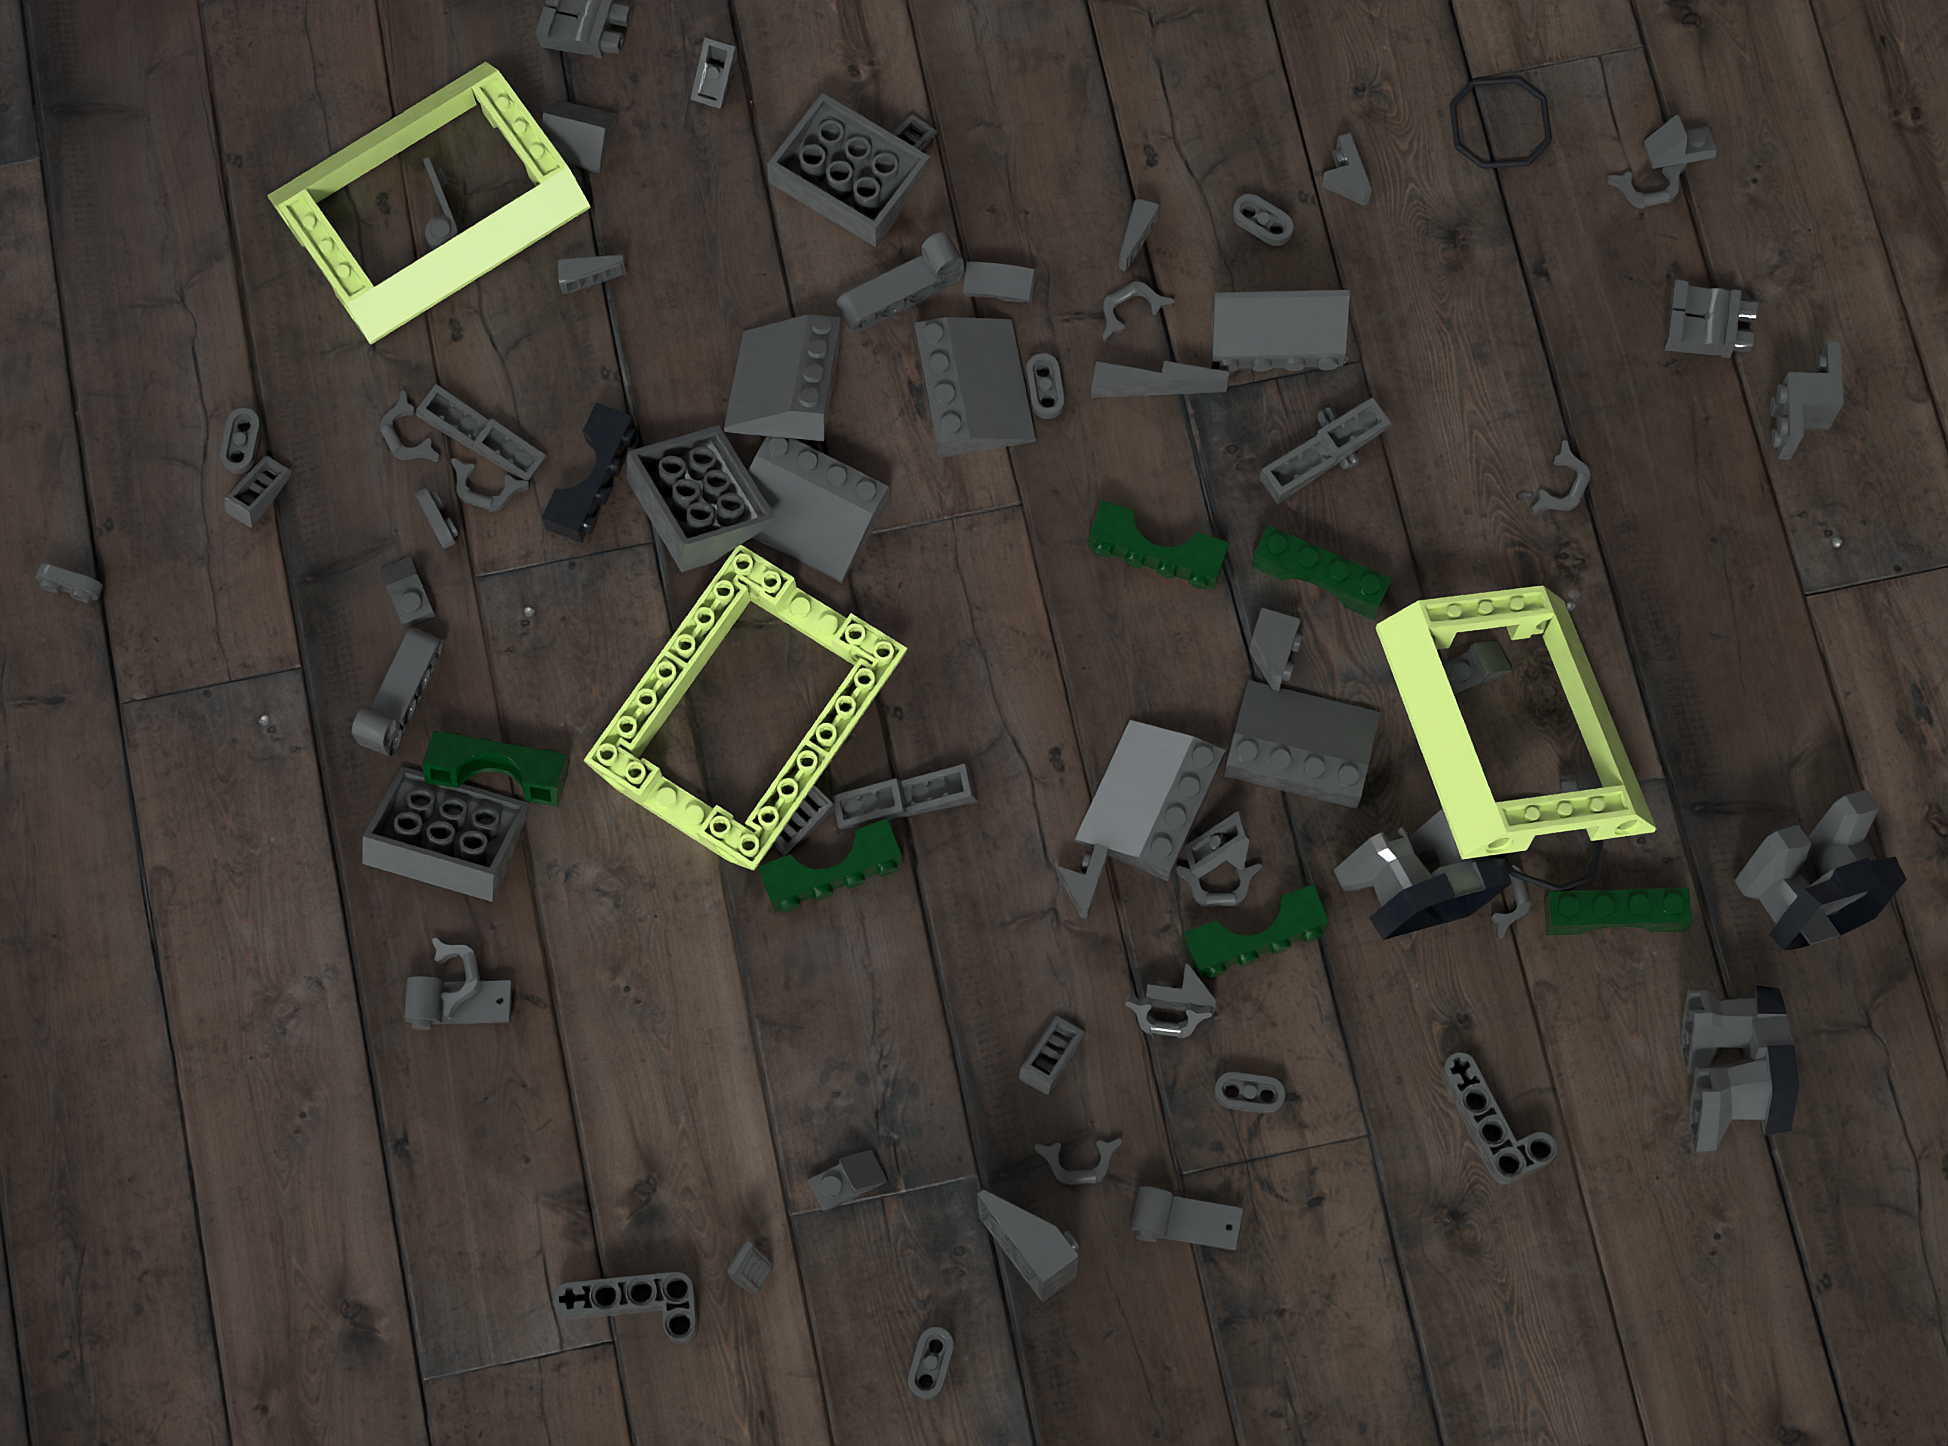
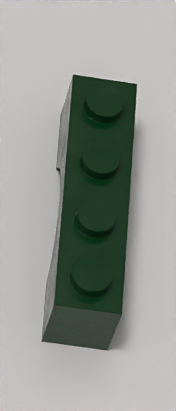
(1293, 558)
(1195, 560)
(457, 757)
(791, 883)
(1597, 909)
(1216, 948)

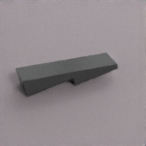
(1176, 378)
(479, 434)
(1324, 450)
(905, 798)

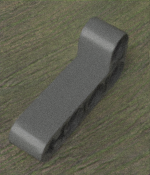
(903, 286)
(400, 693)
(1491, 1116)
(625, 1303)

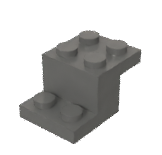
(1807, 401)

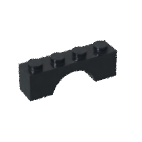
(574, 509)

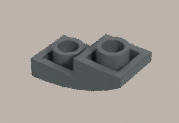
(999, 281)

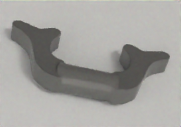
(1649, 199)
(1133, 289)
(387, 429)
(1582, 479)
(492, 503)
(1233, 898)
(1521, 907)
(472, 982)
(1152, 1026)
(1079, 1176)

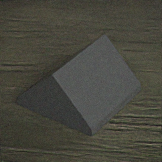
(579, 133)

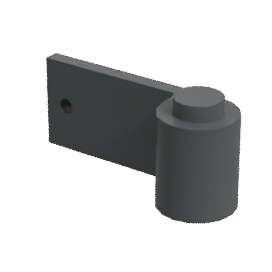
(442, 227)
(426, 1007)
(1185, 1220)

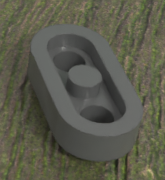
(1264, 219)
(1045, 387)
(240, 443)
(442, 528)
(78, 585)
(1249, 1090)
(930, 1363)

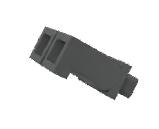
(583, 26)
(1708, 321)

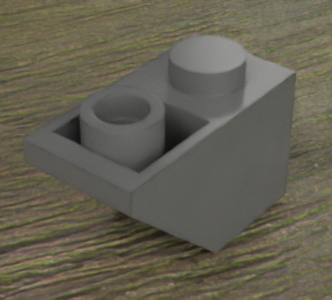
(1272, 645)

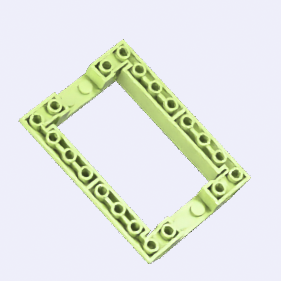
(462, 258)
(739, 581)
(1474, 818)

